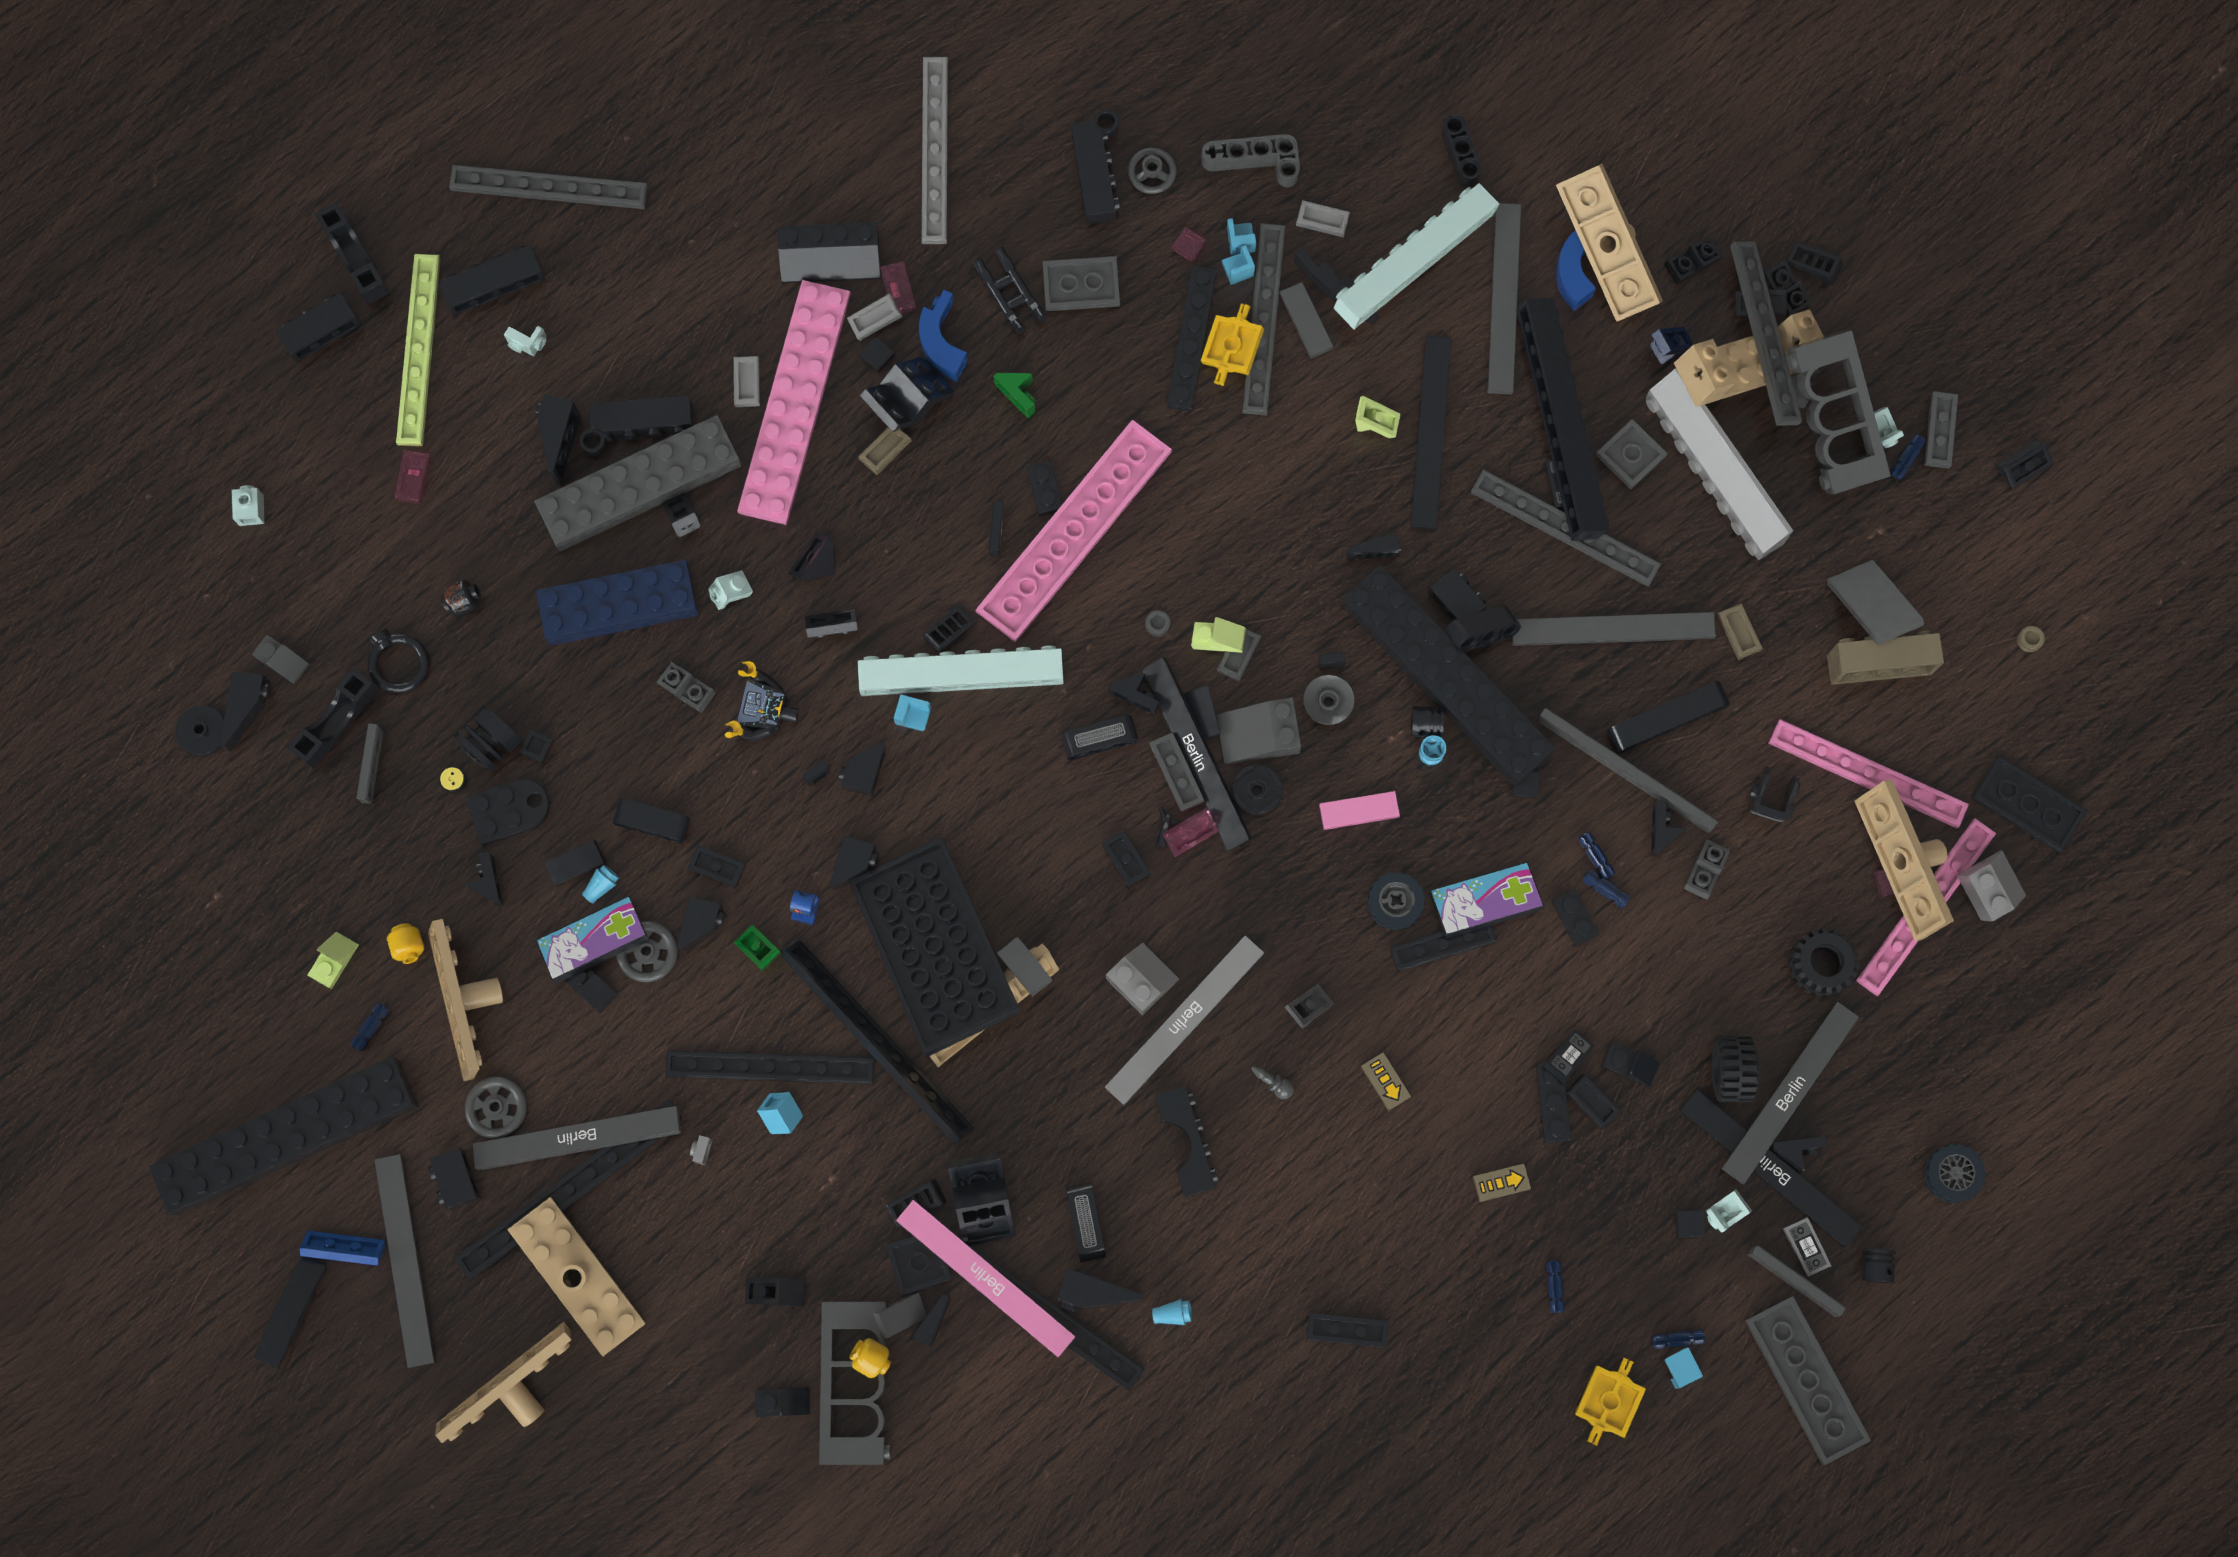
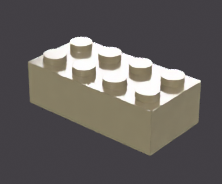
(1897, 658)

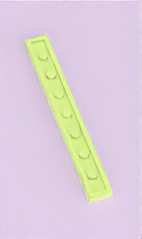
(418, 350)

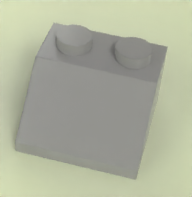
(1992, 887)
(1141, 978)

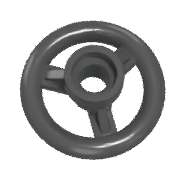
(1152, 161)

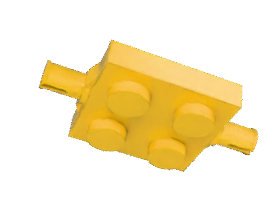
(1232, 344)
(1610, 1401)

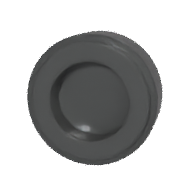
(1157, 623)

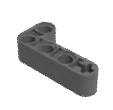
(1251, 159)

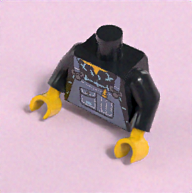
(761, 707)

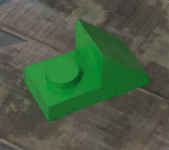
(1012, 386)
(757, 947)

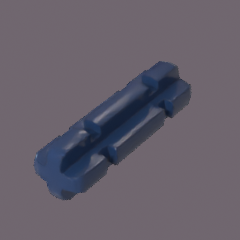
(1908, 456)
(1596, 855)
(1606, 889)
(369, 1027)
(1555, 1286)
(1678, 1339)

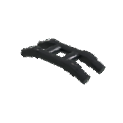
(1012, 277)

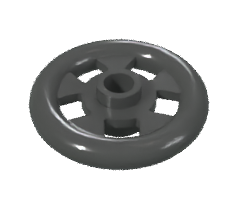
(661, 968)
(510, 1123)

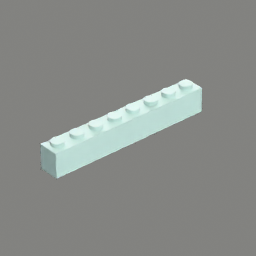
(1415, 256)
(961, 671)

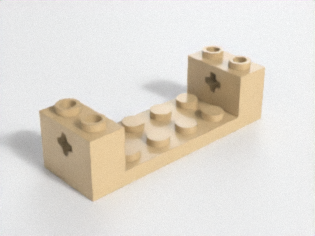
(1734, 368)

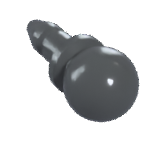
(1282, 1087)

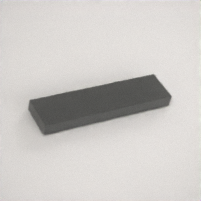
(1796, 1281)

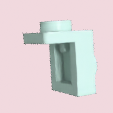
(521, 342)
(1887, 427)
(729, 589)
(1728, 1211)

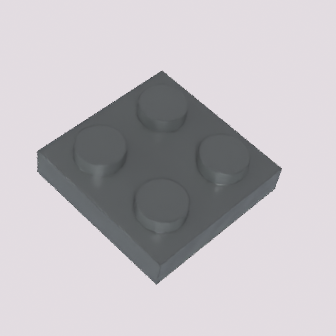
(1631, 454)

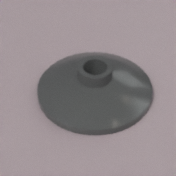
(1328, 687)

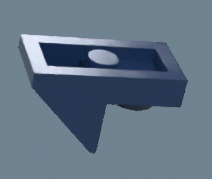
(1670, 343)

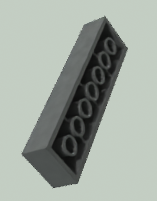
(637, 483)

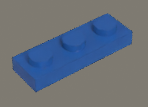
(342, 1248)

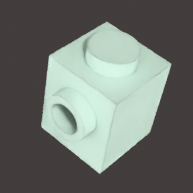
(248, 506)

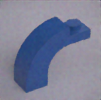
(1570, 279)
(943, 356)

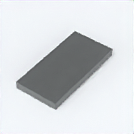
(1875, 602)

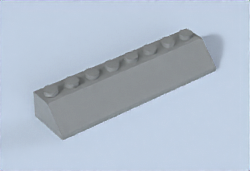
(1719, 466)

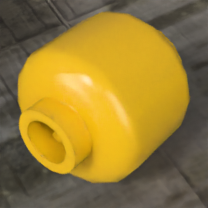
(405, 943)
(870, 1358)

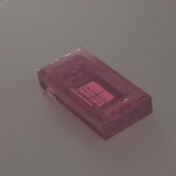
(898, 285)
(412, 476)

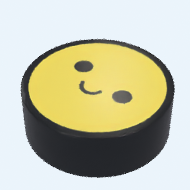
(452, 779)

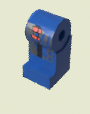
(804, 907)

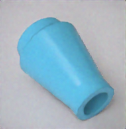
(600, 883)
(1173, 1313)

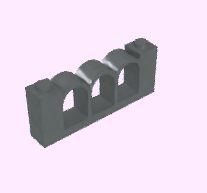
(1859, 470)
(849, 1450)

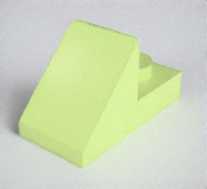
(1376, 418)
(1218, 636)
(333, 959)

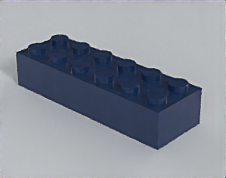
(617, 602)

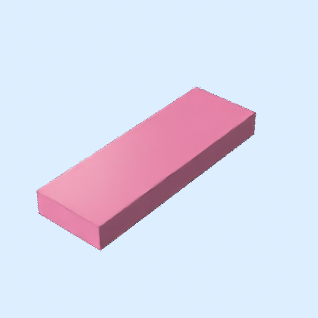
(1359, 810)

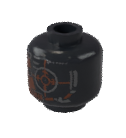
(461, 597)

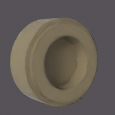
(2030, 638)

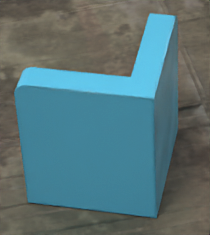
(1239, 236)
(1239, 266)
(912, 713)
(780, 1113)
(1683, 1368)

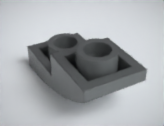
(686, 687)
(1706, 869)
(1024, 966)

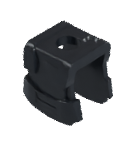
(1757, 792)

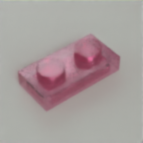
(1190, 832)

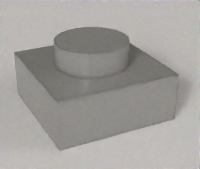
(700, 1150)

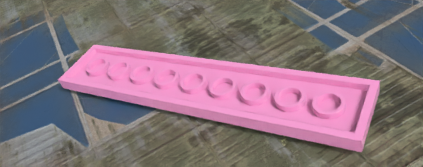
(794, 402)
(1073, 531)

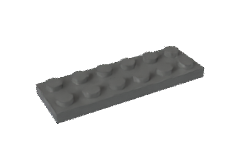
(1807, 1380)

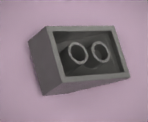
(1259, 731)

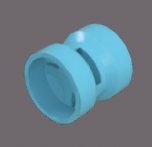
(1436, 746)

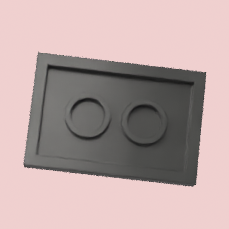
(1081, 283)

